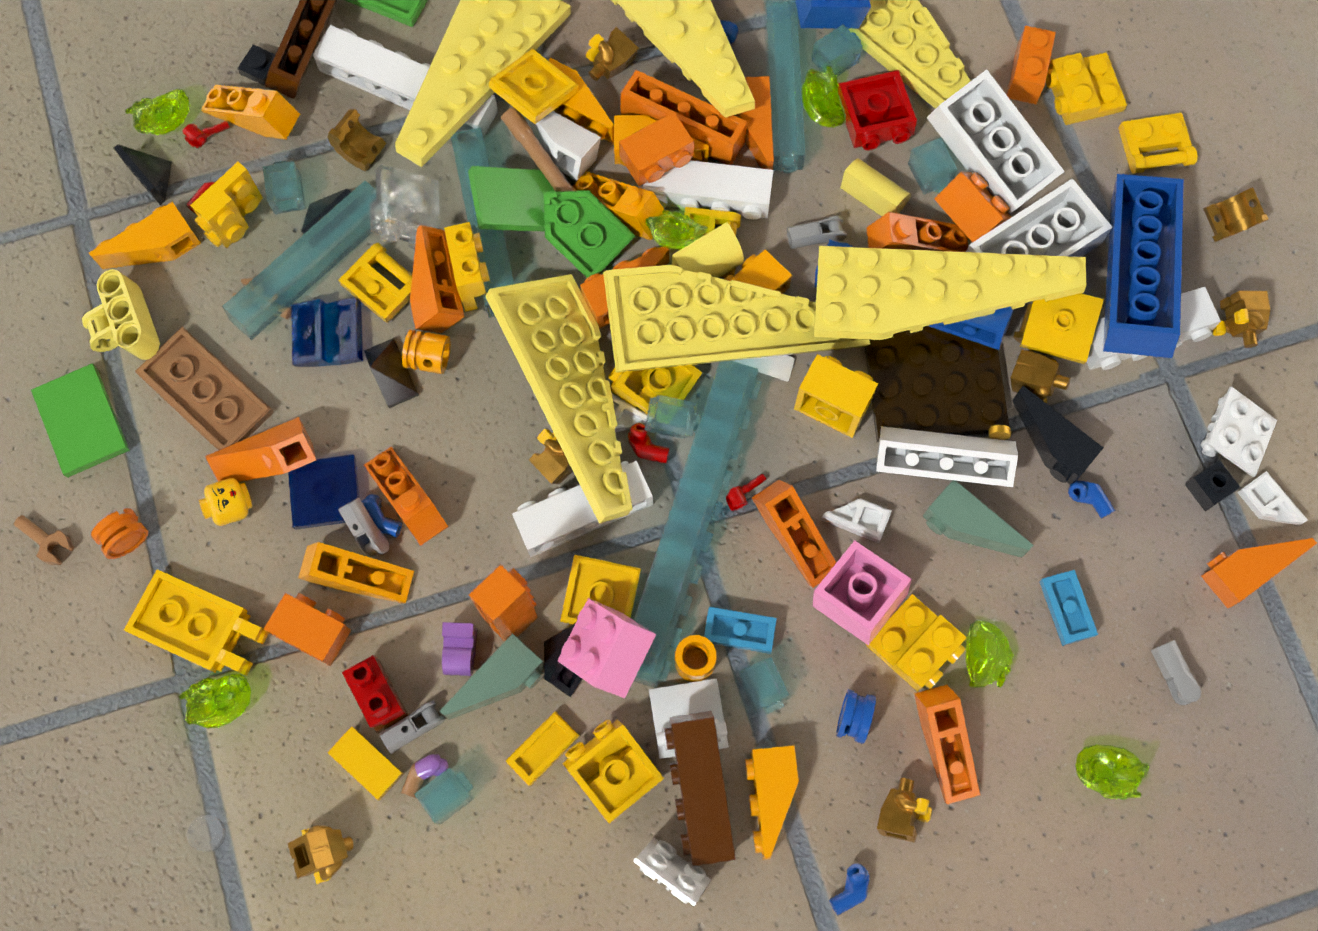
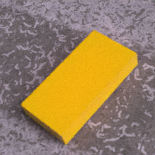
(542, 749)
(365, 763)

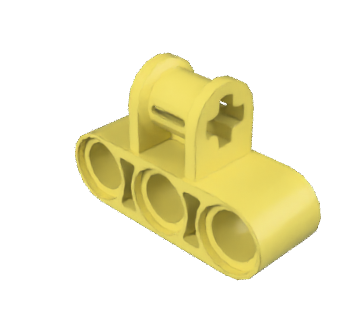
(121, 318)

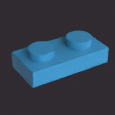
(1068, 607)
(740, 630)

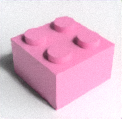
(861, 592)
(606, 648)

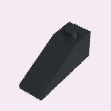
(1058, 441)

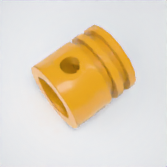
(426, 351)
(695, 658)

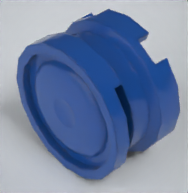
(856, 716)

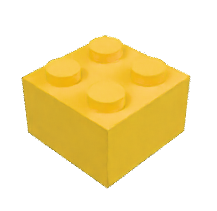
(835, 394)

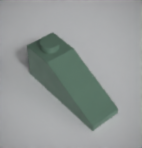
(968, 520)
(501, 676)

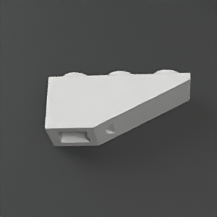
(567, 143)

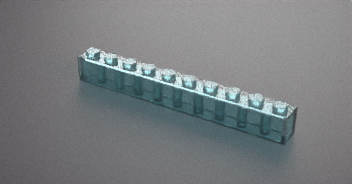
(691, 514)

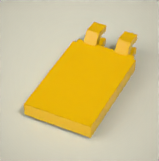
(193, 624)

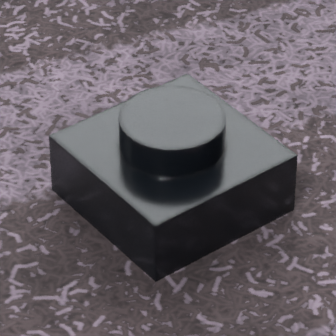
(256, 64)

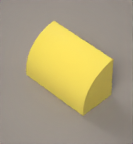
(873, 188)
(711, 254)

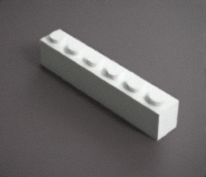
(383, 72)

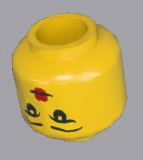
(225, 502)

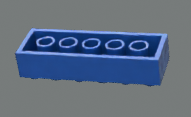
(1144, 266)

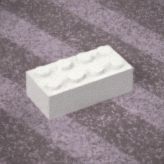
(995, 141)
(1055, 225)

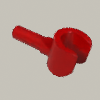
(198, 137)
(736, 496)

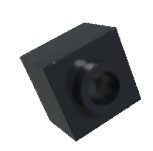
(1204, 489)

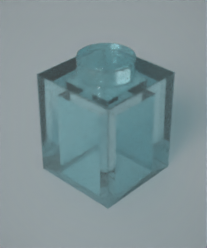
(838, 50)
(932, 166)
(284, 187)
(672, 417)
(764, 686)
(445, 795)

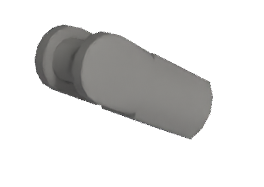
(811, 233)
(366, 533)
(1176, 672)
(407, 730)

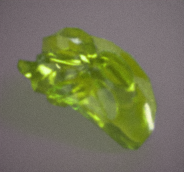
(822, 99)
(161, 113)
(674, 229)
(987, 654)
(216, 701)
(1111, 771)

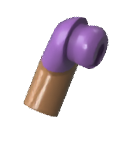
(422, 770)

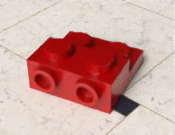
(877, 110)

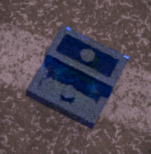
(326, 333)

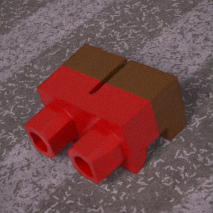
(375, 694)

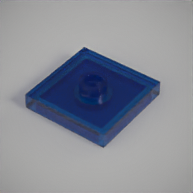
(322, 489)

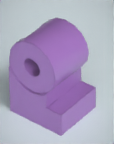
(458, 648)

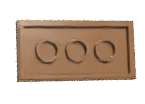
(204, 391)

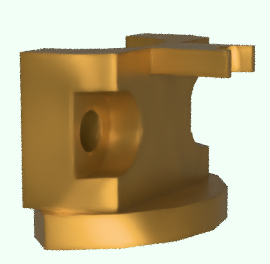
(354, 141)
(1235, 215)

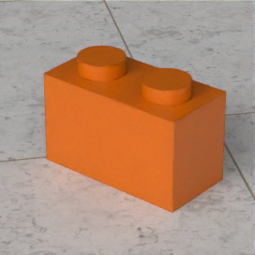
(1030, 64)
(656, 149)
(972, 205)
(308, 628)

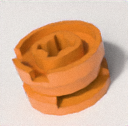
(119, 534)

